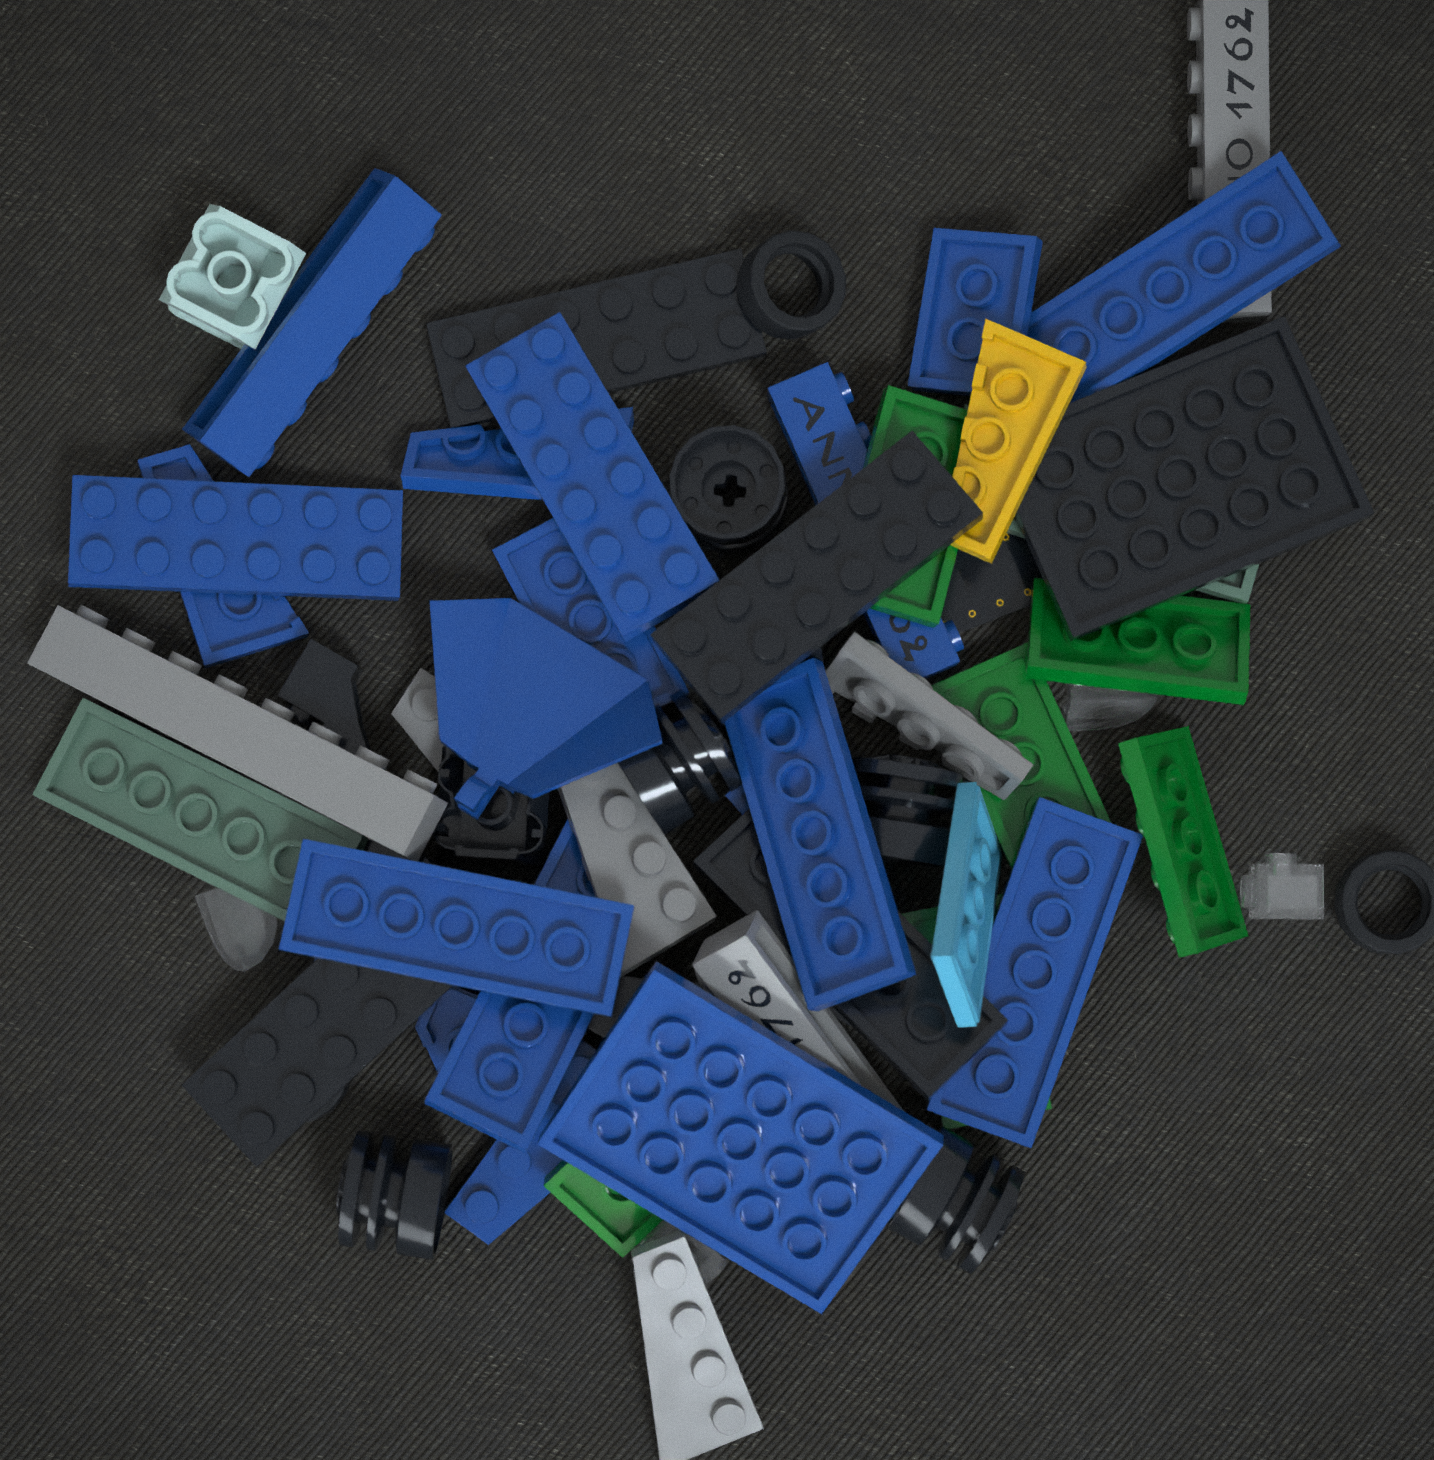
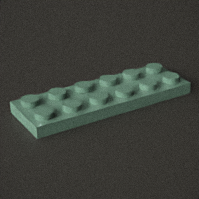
(184, 808)

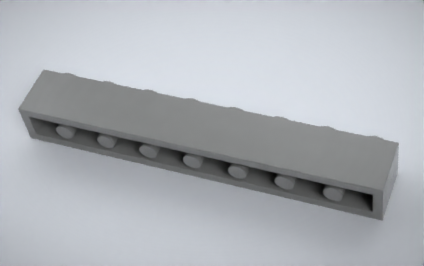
(239, 733)

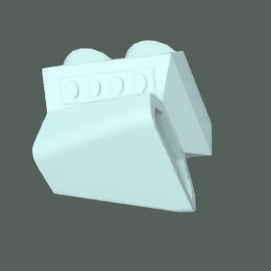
(231, 277)

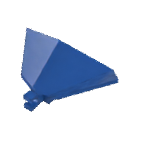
(530, 701)

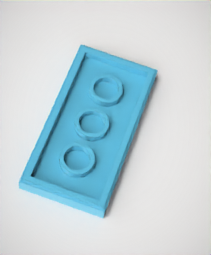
(967, 905)

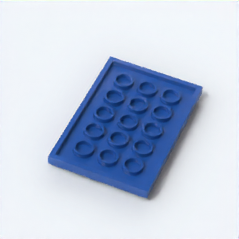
(740, 1138)

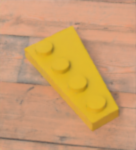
(1009, 423)

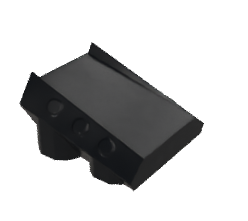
(506, 833)

